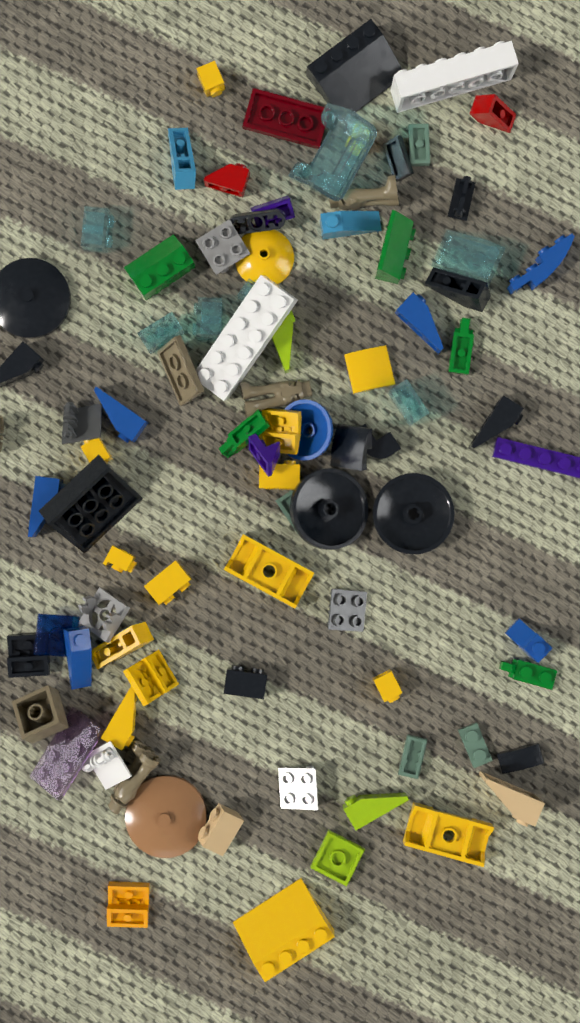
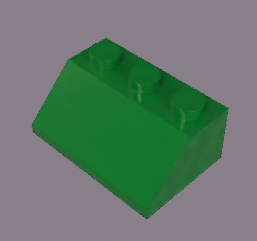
(395, 248)
(160, 267)

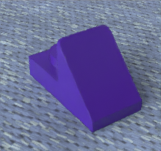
(265, 455)

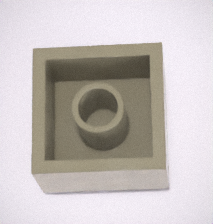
(40, 714)

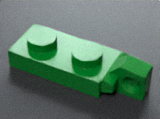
(461, 348)
(238, 437)
(530, 673)

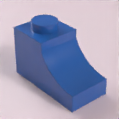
(528, 640)

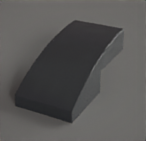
(521, 758)

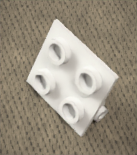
(107, 765)
(298, 788)

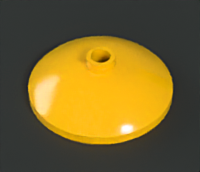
(275, 265)

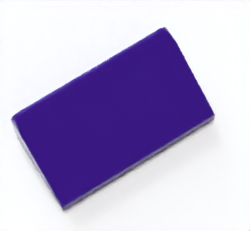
(282, 203)

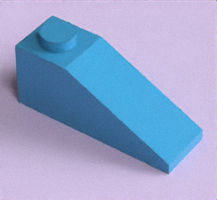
(181, 158)
(349, 223)

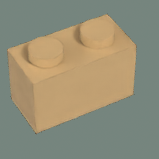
(220, 829)

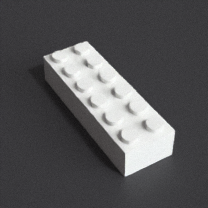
(454, 76)
(245, 337)

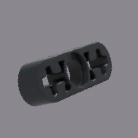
(272, 225)

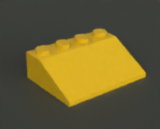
(283, 929)

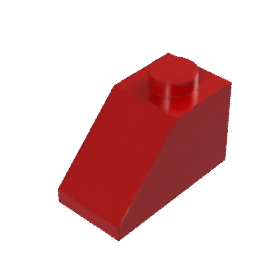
(492, 112)
(229, 179)

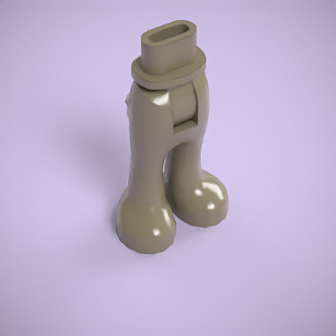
(364, 197)
(284, 392)
(143, 764)

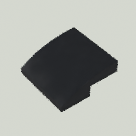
(351, 447)
(21, 659)

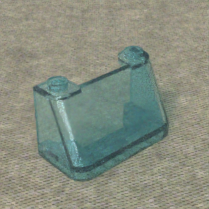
(339, 154)

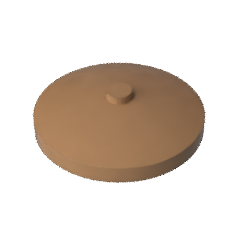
(165, 816)

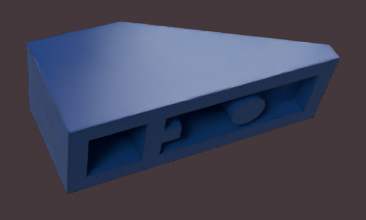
(418, 317)
(122, 418)
(44, 491)
(79, 656)

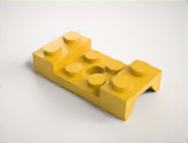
(289, 577)
(426, 832)

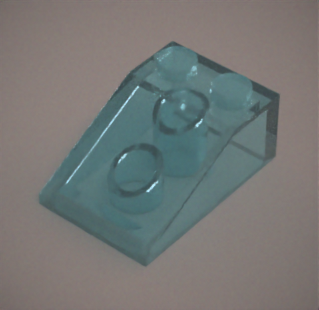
(468, 256)

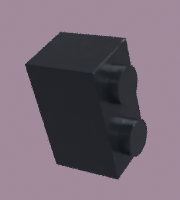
(245, 682)

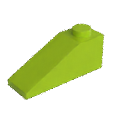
(283, 341)
(369, 807)

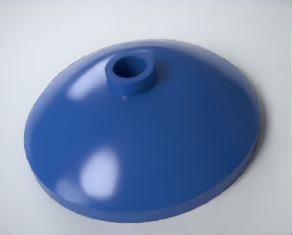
(318, 418)

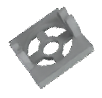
(114, 619)

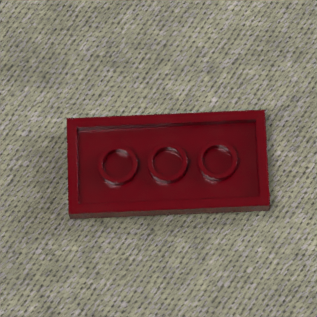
(284, 118)

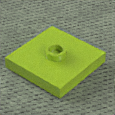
(337, 857)

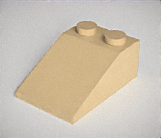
(521, 803)

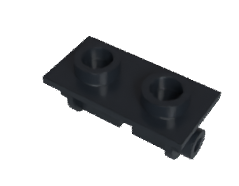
(461, 198)

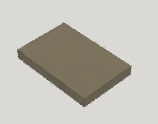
(180, 370)

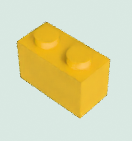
(284, 476)
(168, 582)

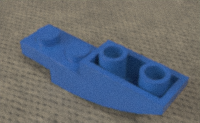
(547, 262)

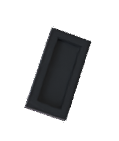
(398, 158)

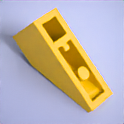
(122, 644)
(123, 722)

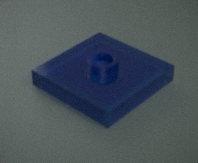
(50, 633)

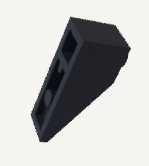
(459, 288)
(20, 364)
(502, 417)

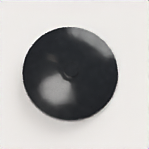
(33, 298)
(329, 509)
(413, 513)

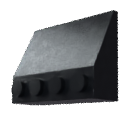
(355, 68)
(90, 504)

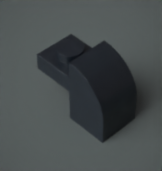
(382, 447)

